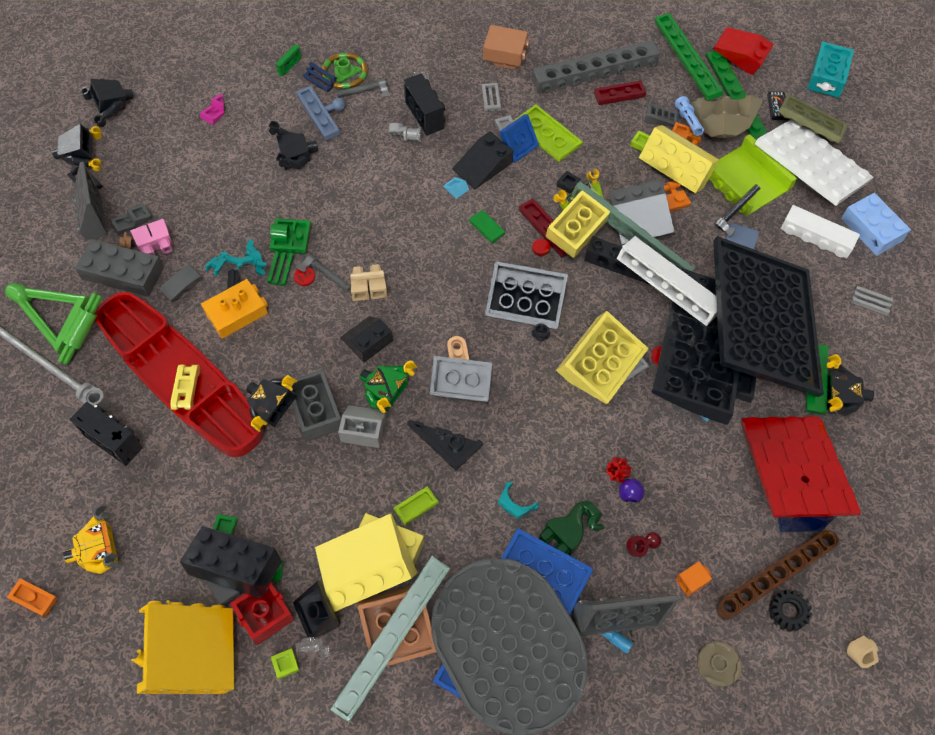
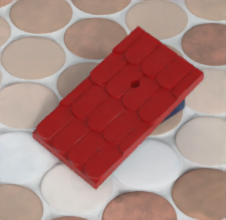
(799, 472)

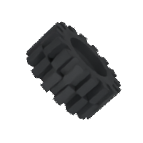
(801, 606)

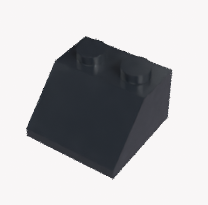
(368, 338)

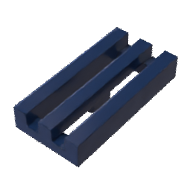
(310, 71)

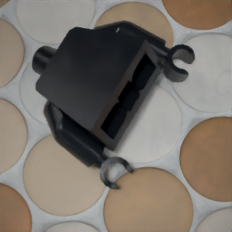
(107, 96)
(292, 146)

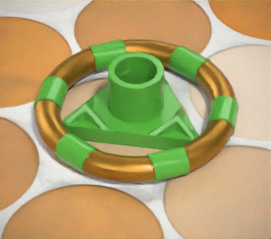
(345, 70)

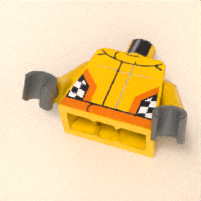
(94, 545)

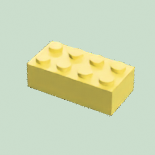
(678, 158)

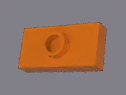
(32, 597)

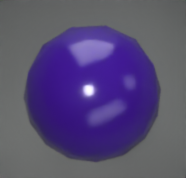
(631, 490)

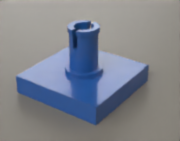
(520, 137)

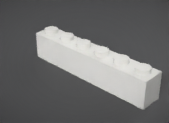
(669, 280)

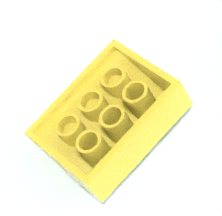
(602, 358)
(364, 562)

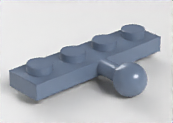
(319, 112)

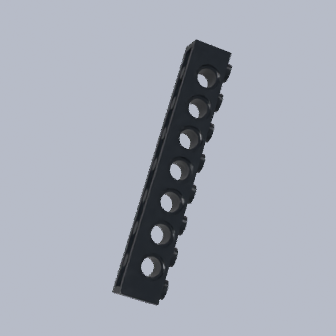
(605, 255)

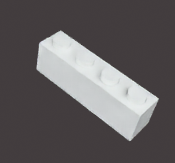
(820, 232)

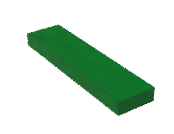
(819, 404)

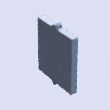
(744, 236)

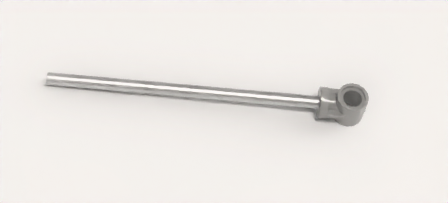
(84, 392)

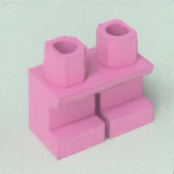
(159, 240)

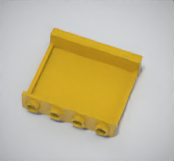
(187, 649)

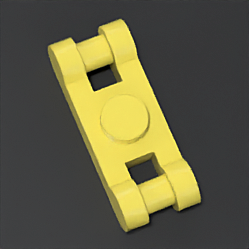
(184, 386)

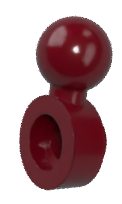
(651, 541)

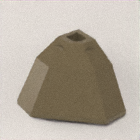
(726, 116)

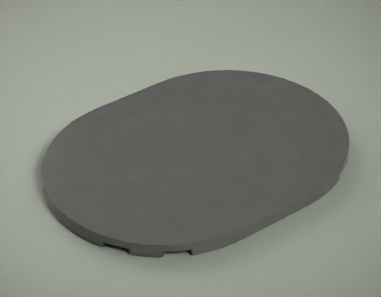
(509, 646)

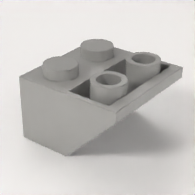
(362, 426)

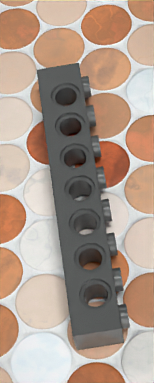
(595, 66)

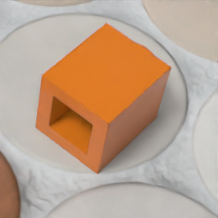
(694, 578)

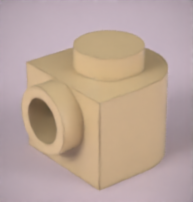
(863, 652)

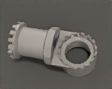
(408, 133)

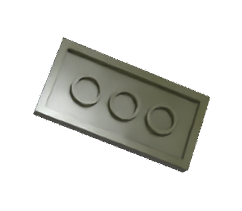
(813, 118)

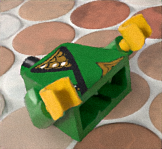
(386, 384)

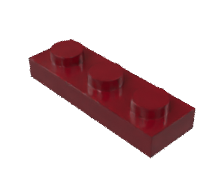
(620, 92)

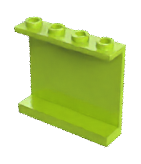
(750, 166)

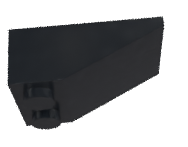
(484, 160)

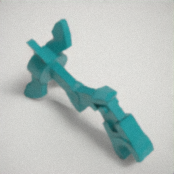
(253, 257)

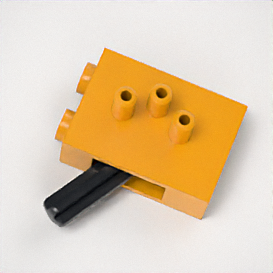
(235, 306)

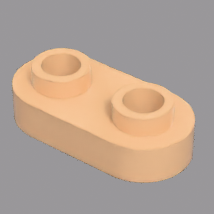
(461, 353)

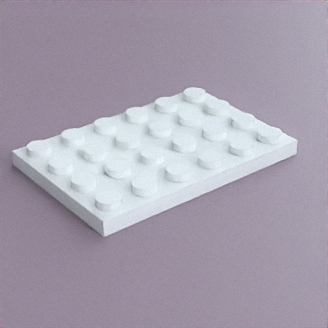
(814, 161)

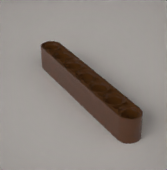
(769, 579)

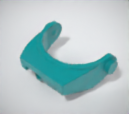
(512, 508)

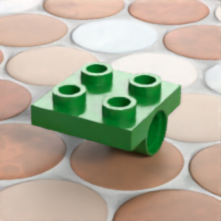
(290, 235)

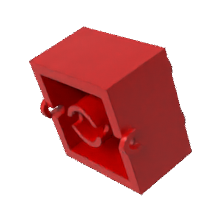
(262, 615)

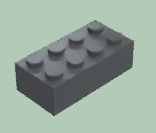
(119, 267)

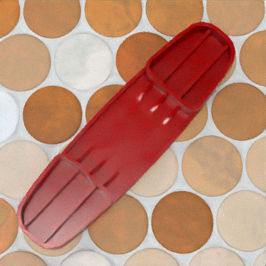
(153, 354)

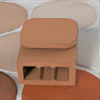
(505, 46)

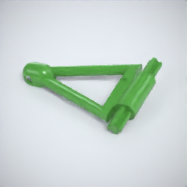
(76, 326)

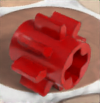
(618, 469)

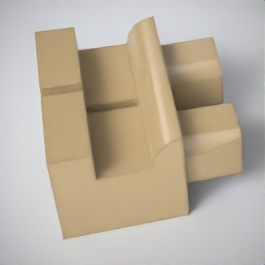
(361, 280)

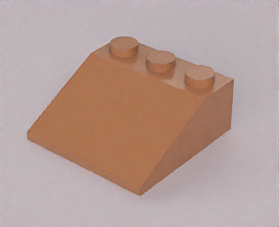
(377, 611)

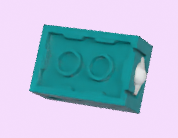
(830, 69)

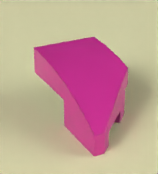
(215, 111)

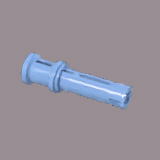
(687, 112)

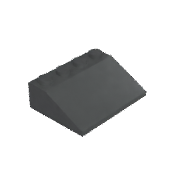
(622, 613)

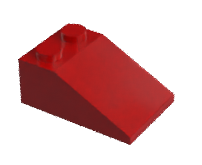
(743, 49)

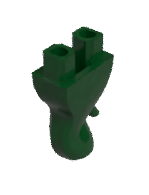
(569, 529)

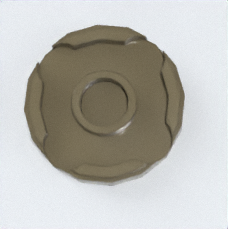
(712, 667)

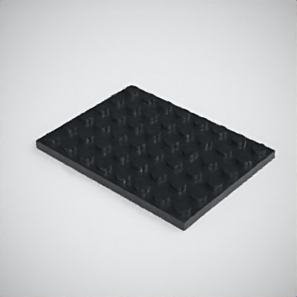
(766, 317)

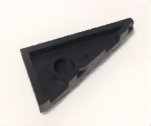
(451, 447)

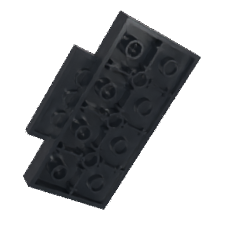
(692, 373)

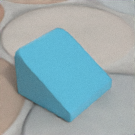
(456, 187)

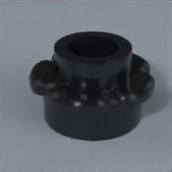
(541, 328)

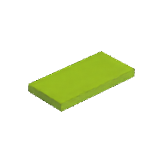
(551, 134)

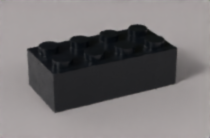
(231, 561)

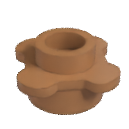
(125, 241)

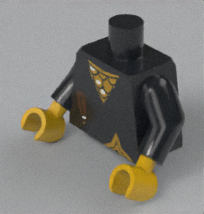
(76, 146)
(845, 389)
(270, 400)

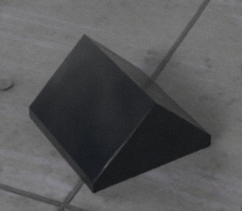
(316, 611)

